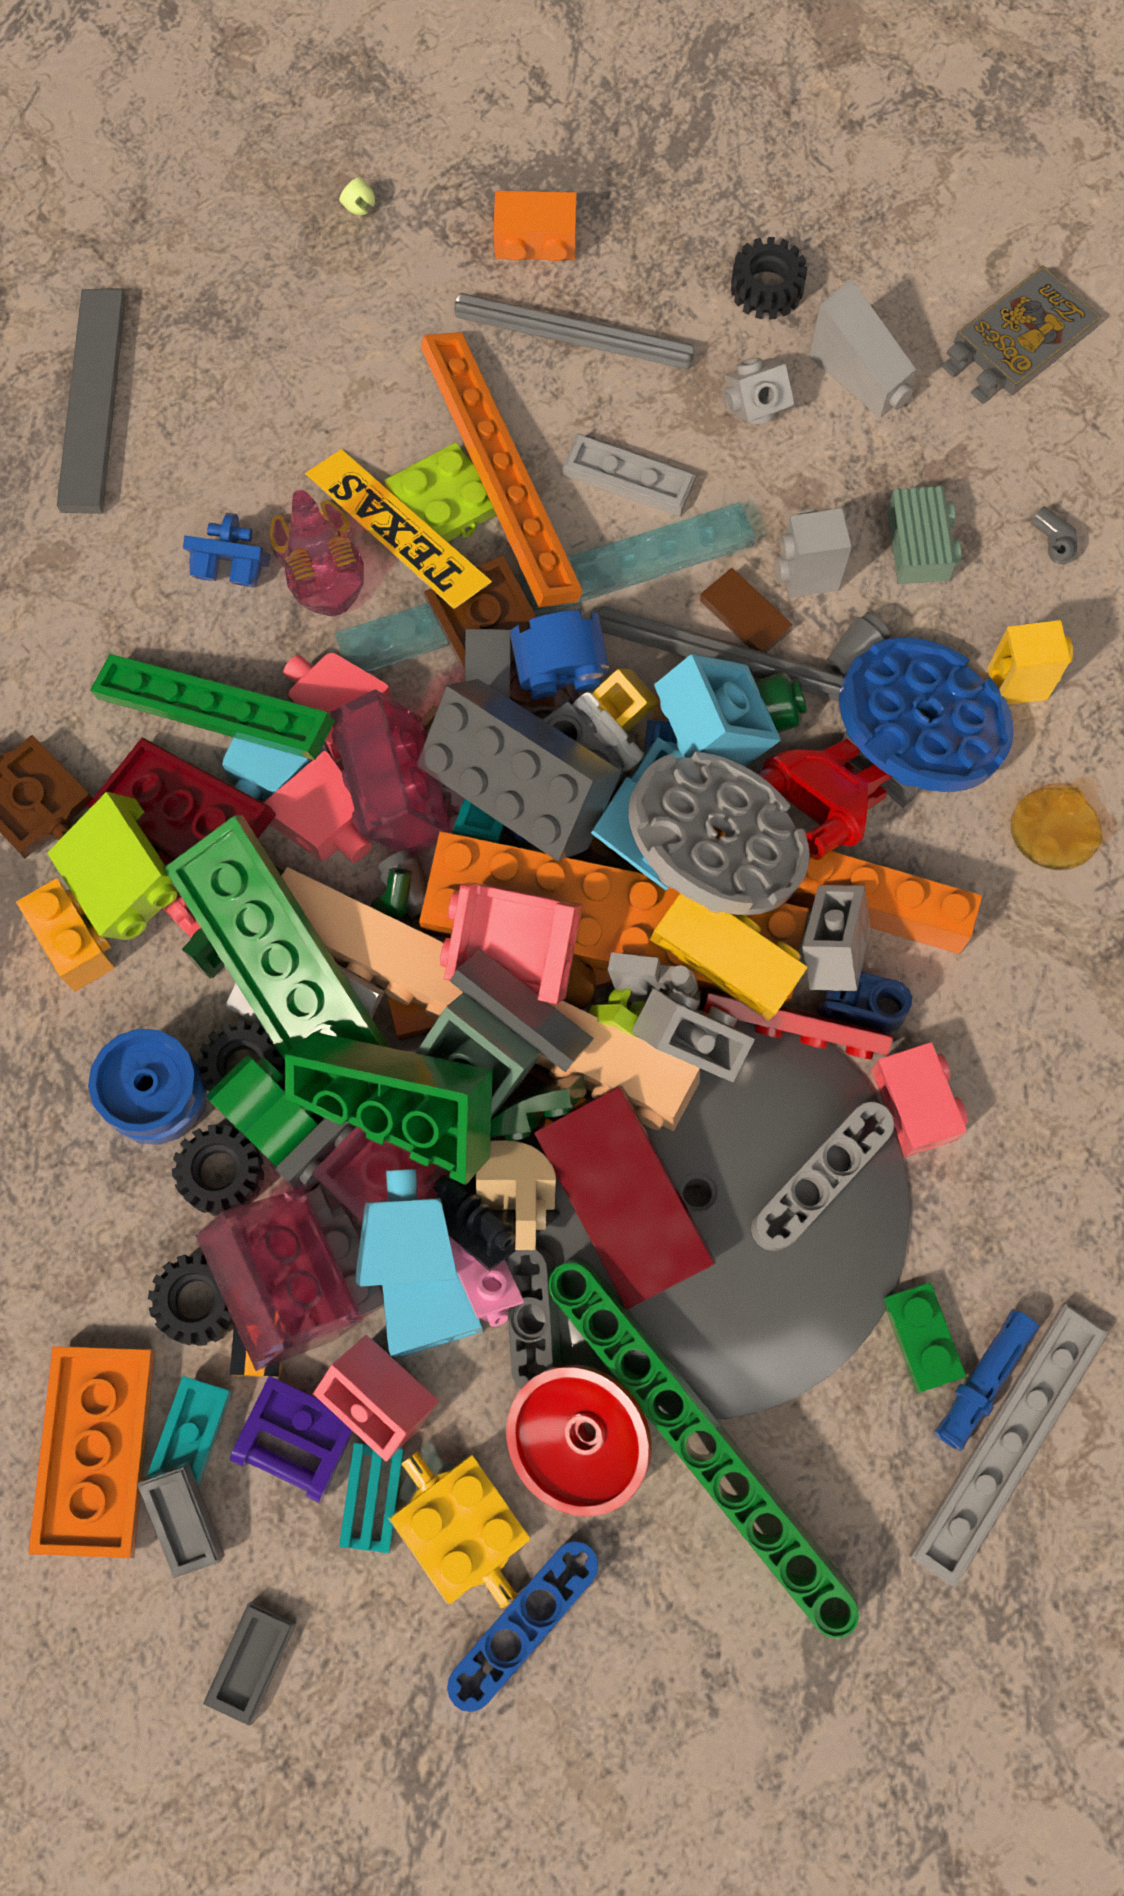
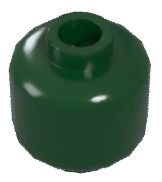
(783, 700)

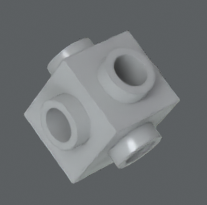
(758, 390)

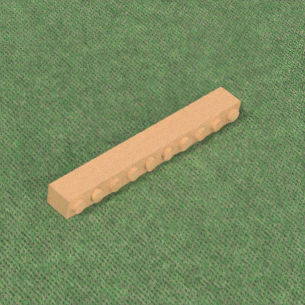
(410, 970)

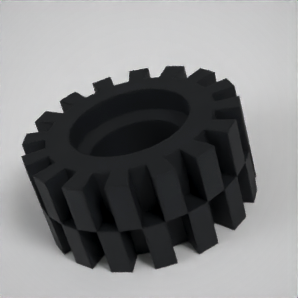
(772, 259)
(231, 1040)
(202, 1146)
(166, 1308)

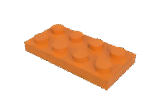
(92, 1452)

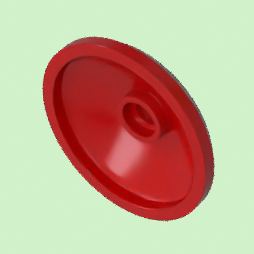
(560, 1458)

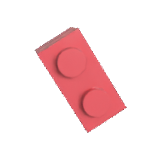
(920, 1099)
(375, 1397)

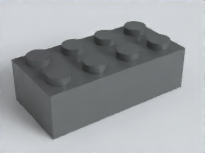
(518, 768)

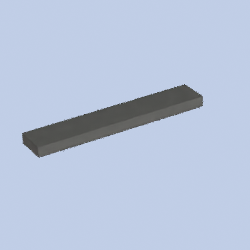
(91, 402)

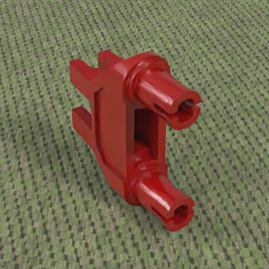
(828, 792)

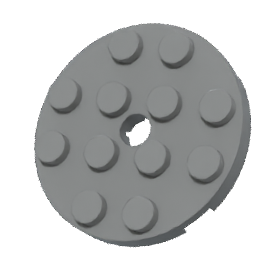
(745, 870)

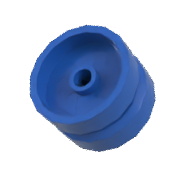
(124, 1089)

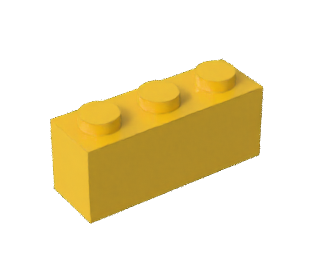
(731, 954)

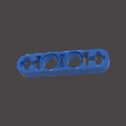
(527, 1628)

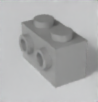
(813, 552)
(836, 938)
(697, 1037)

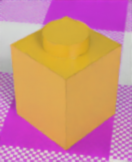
(625, 698)

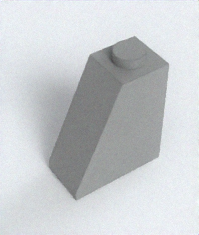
(861, 351)

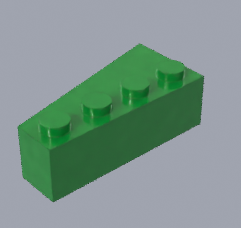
(398, 1097)

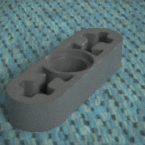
(550, 1353)

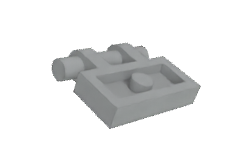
(646, 973)

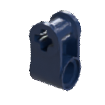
(861, 1006)

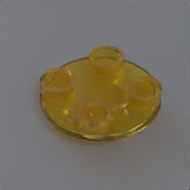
(1056, 828)

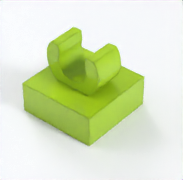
(617, 1013)

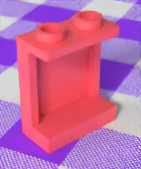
(519, 931)

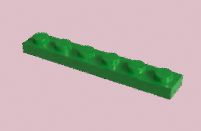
(213, 706)

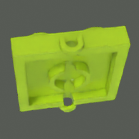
(444, 493)

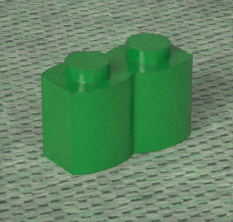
(260, 1108)

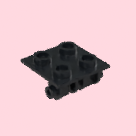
(476, 1227)

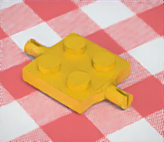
(459, 1529)

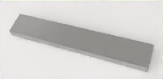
(1008, 1445)

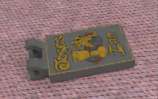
(1021, 334)

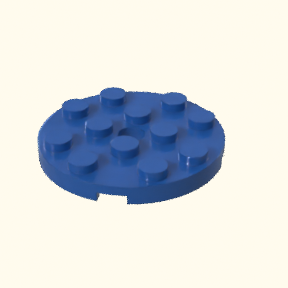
(882, 716)

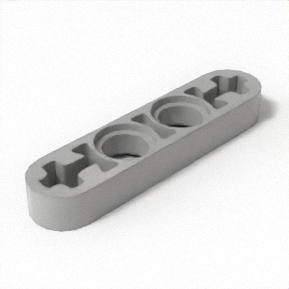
(823, 1176)

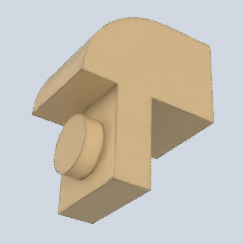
(521, 1181)

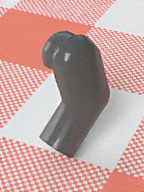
(1061, 536)

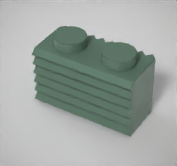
(922, 535)

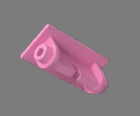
(488, 1292)

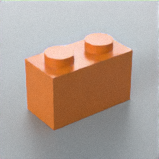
(534, 225)

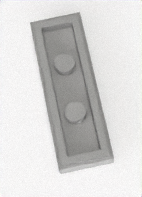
(629, 474)

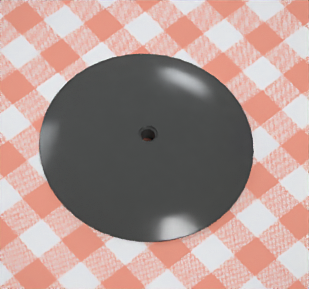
(758, 1318)

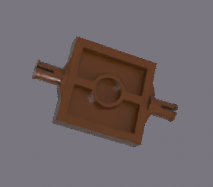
(36, 797)

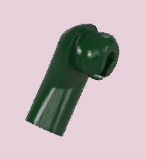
(395, 898)

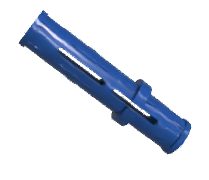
(979, 1391)

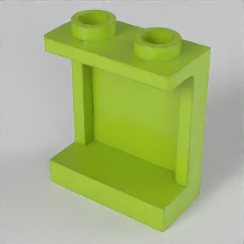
(113, 868)

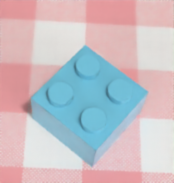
(716, 709)

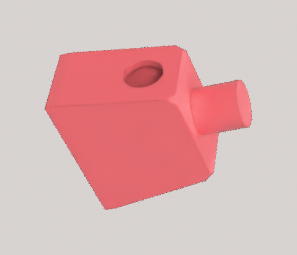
(329, 686)
(317, 812)

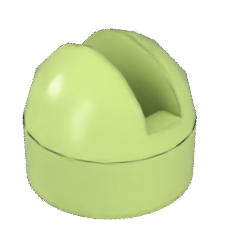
(357, 196)

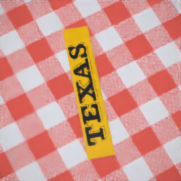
(398, 528)

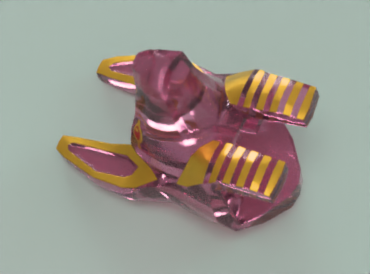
(318, 555)

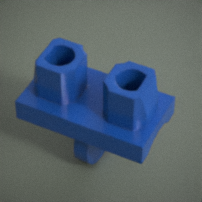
(207, 552)

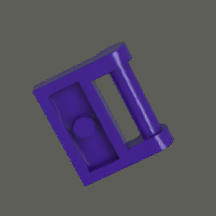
(301, 1422)

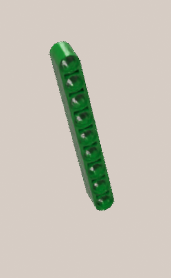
(708, 1468)

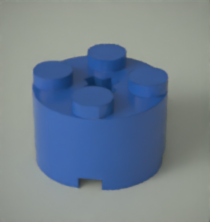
(560, 653)

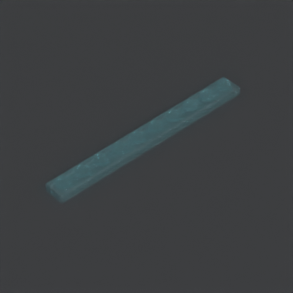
(597, 570)

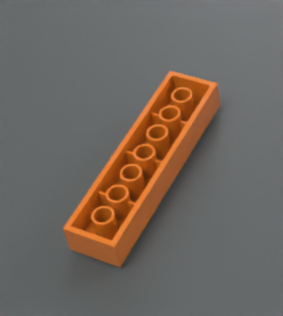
(617, 907)

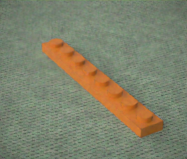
(501, 470)

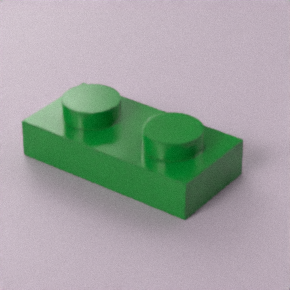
(924, 1338)

